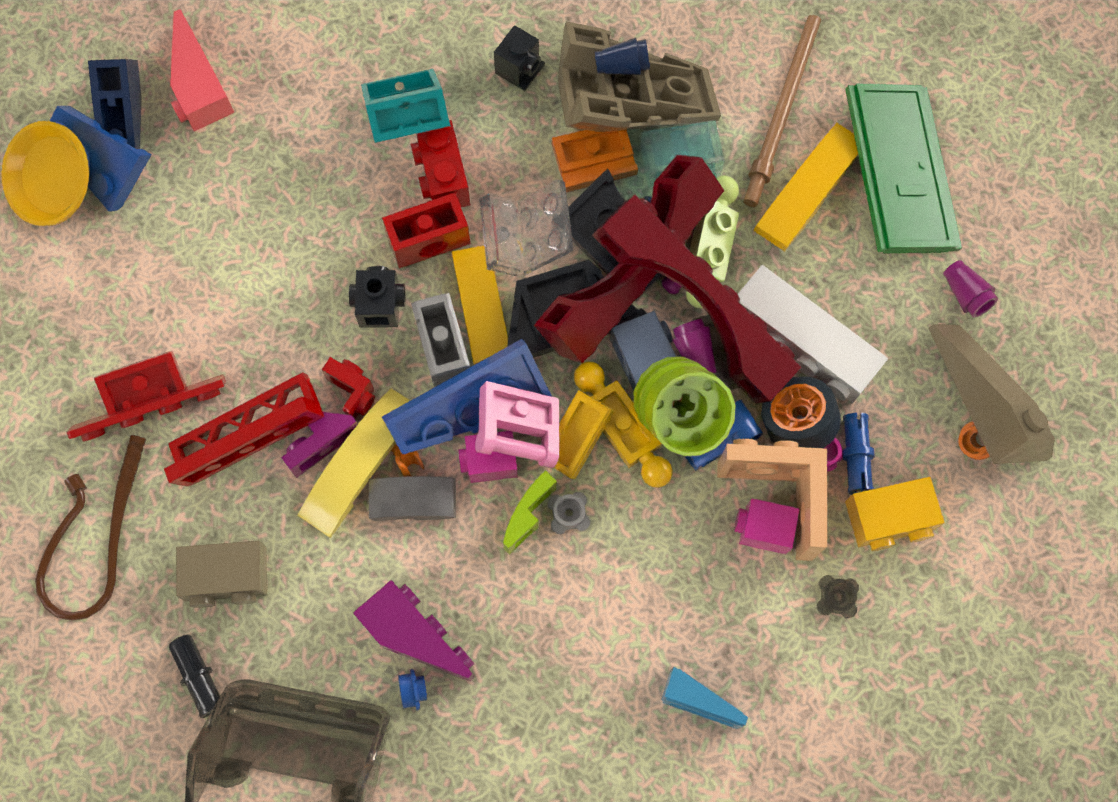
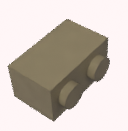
(221, 572)

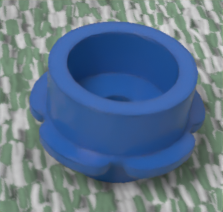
(412, 689)

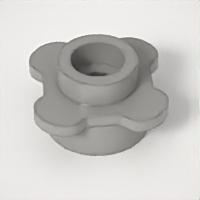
(574, 502)

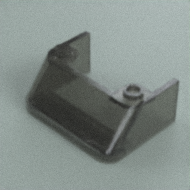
(291, 736)

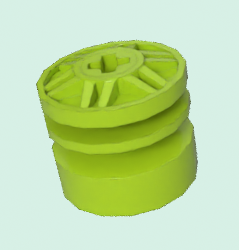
(695, 422)

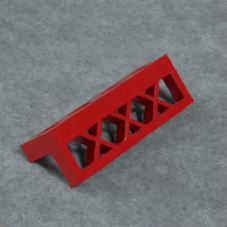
(250, 435)

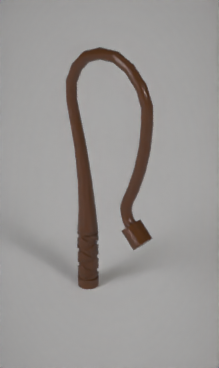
(76, 487)

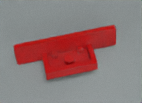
(140, 390)

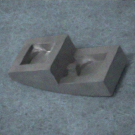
(412, 498)

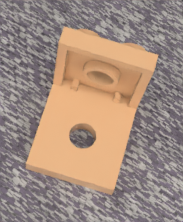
(787, 463)

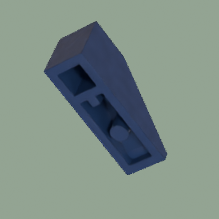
(117, 97)

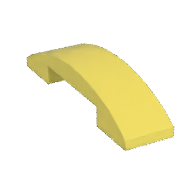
(351, 468)

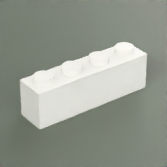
(814, 336)

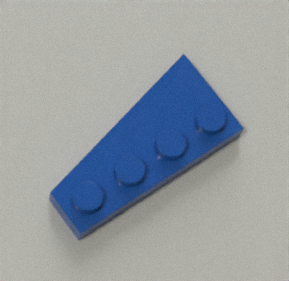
(454, 404)

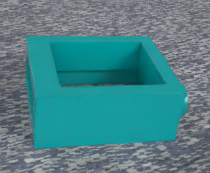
(406, 111)

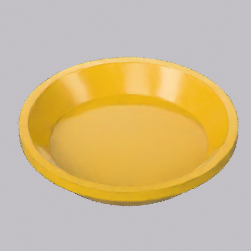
(45, 173)

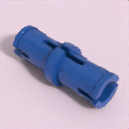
(858, 453)

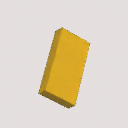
(580, 432)

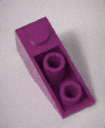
(403, 630)

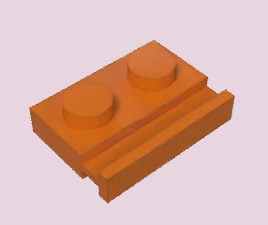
(587, 154)

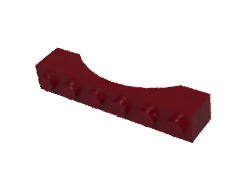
(583, 318)
(753, 356)

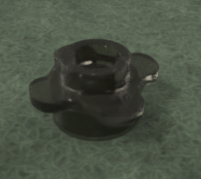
(848, 591)

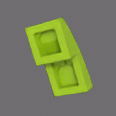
(522, 521)

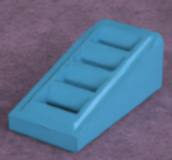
(691, 696)

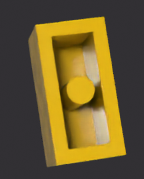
(895, 513)

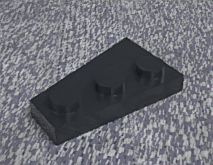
(589, 213)

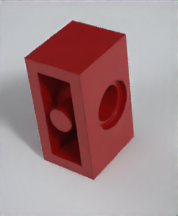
(427, 230)

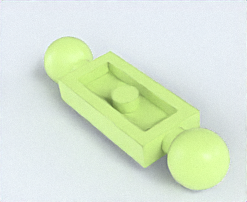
(716, 232)

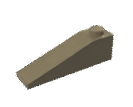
(1001, 410)

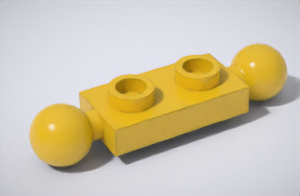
(624, 429)

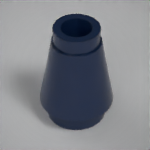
(623, 58)

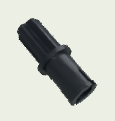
(195, 674)

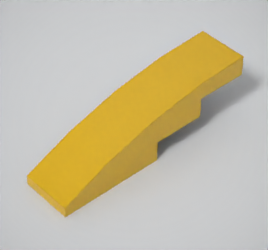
(808, 188)

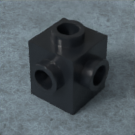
(377, 297)

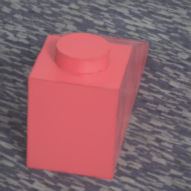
(193, 80)

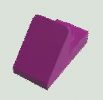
(327, 436)

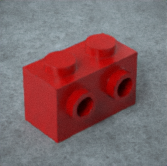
(441, 164)

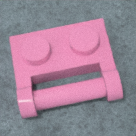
(521, 413)

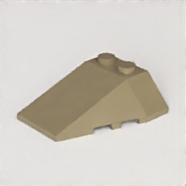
(663, 96)

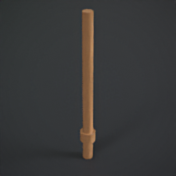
(762, 167)

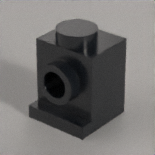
(518, 58)

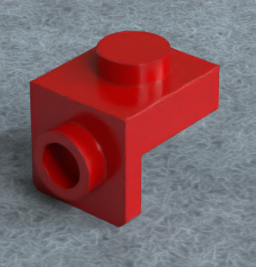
(350, 379)

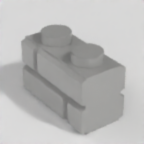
(440, 337)

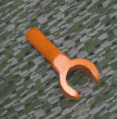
(405, 460)

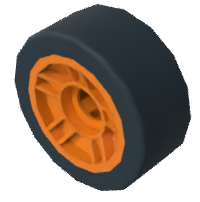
(806, 398)

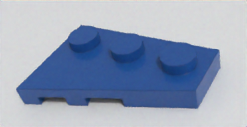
(111, 161)

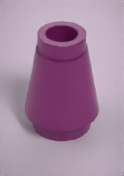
(970, 289)
(695, 343)

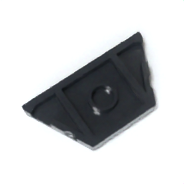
(538, 292)

